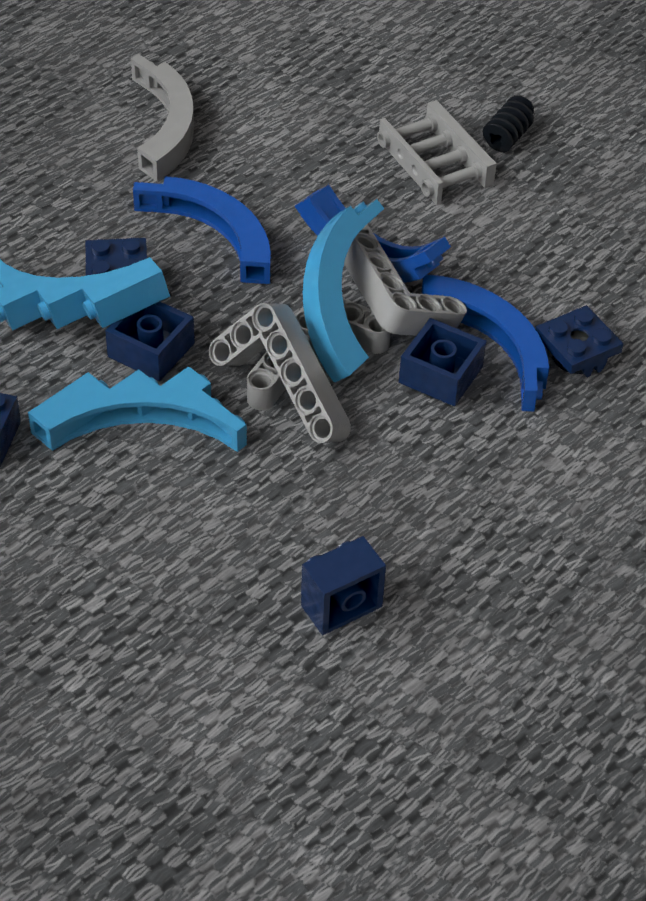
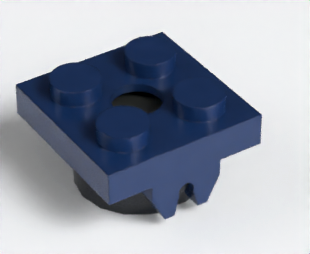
(579, 341)

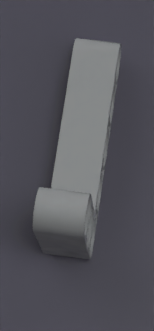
(388, 296)
(272, 328)
(264, 382)

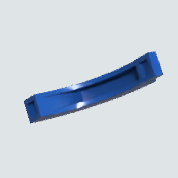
(216, 210)
(409, 261)
(505, 326)

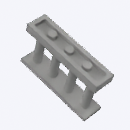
(450, 135)

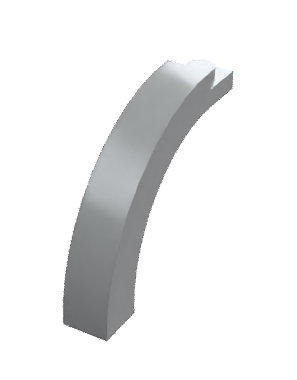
(172, 142)

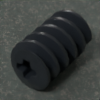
(509, 123)

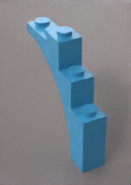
(66, 299)
(92, 405)

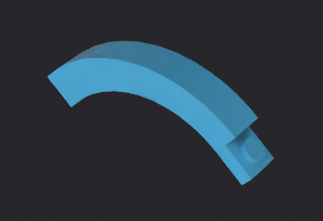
(322, 292)

